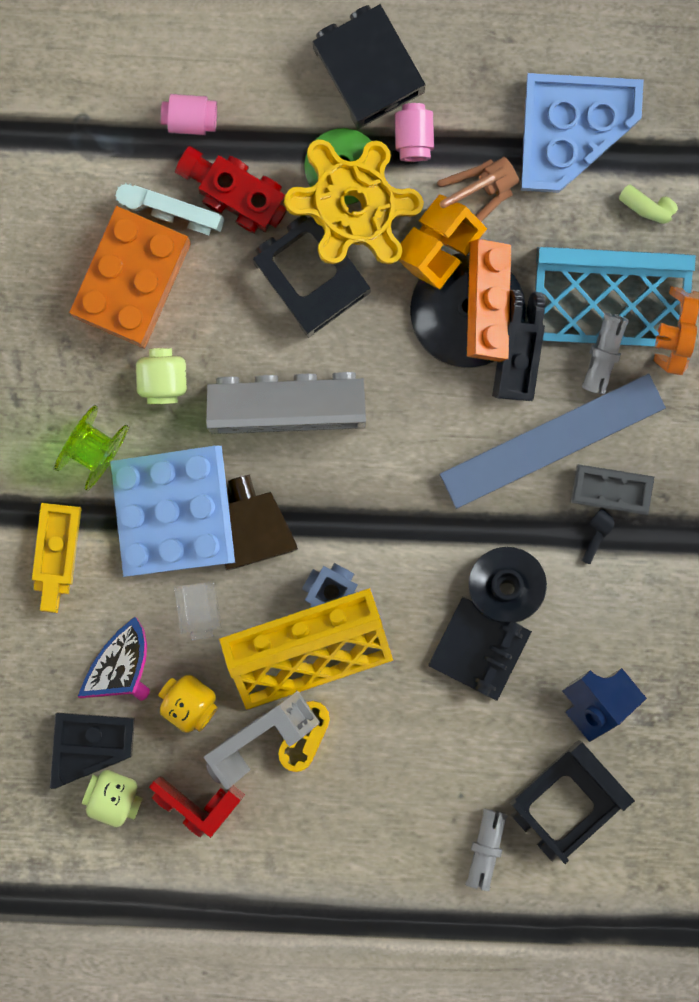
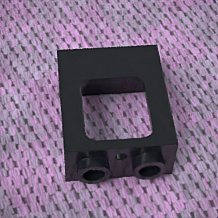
(325, 302)
(593, 780)

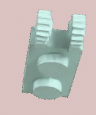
(167, 208)

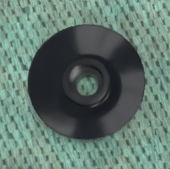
(512, 567)

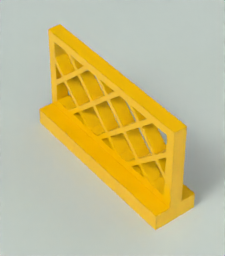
(303, 634)

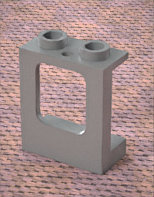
(291, 718)

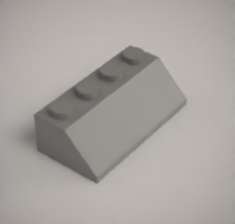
(286, 405)

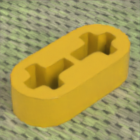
(312, 743)

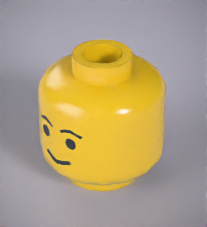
(187, 703)

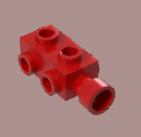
(237, 196)

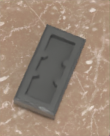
(612, 489)

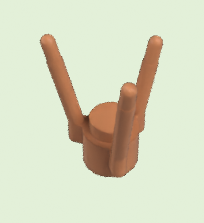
(494, 178)

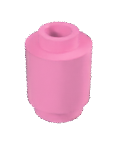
(189, 114)
(414, 132)

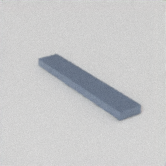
(552, 441)

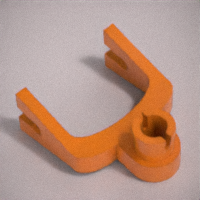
(680, 338)

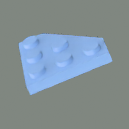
(573, 124)

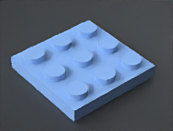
(172, 511)

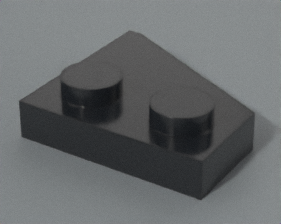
(88, 745)

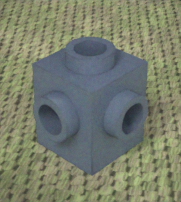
(319, 580)

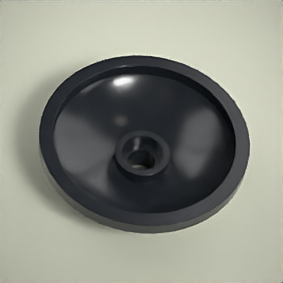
(440, 320)

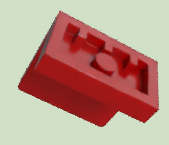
(195, 818)

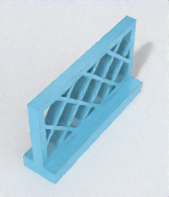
(611, 262)

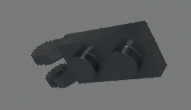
(518, 375)

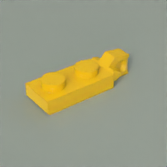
(55, 553)

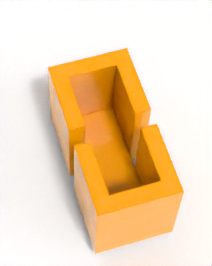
(446, 226)

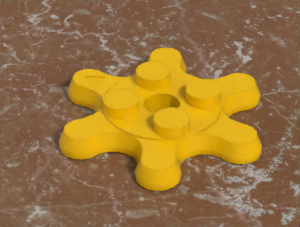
(368, 184)

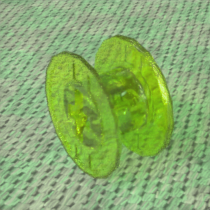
(91, 447)

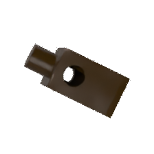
(256, 525)

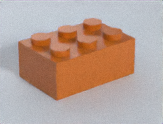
(130, 277)

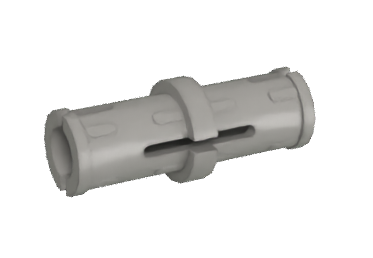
(605, 353)
(486, 849)

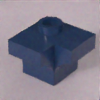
(601, 702)

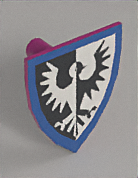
(119, 665)

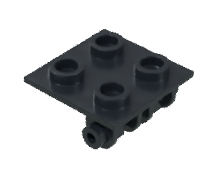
(479, 650)

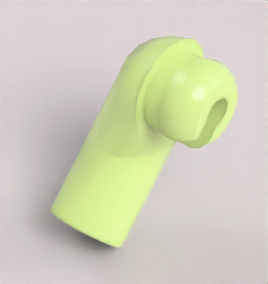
(645, 207)

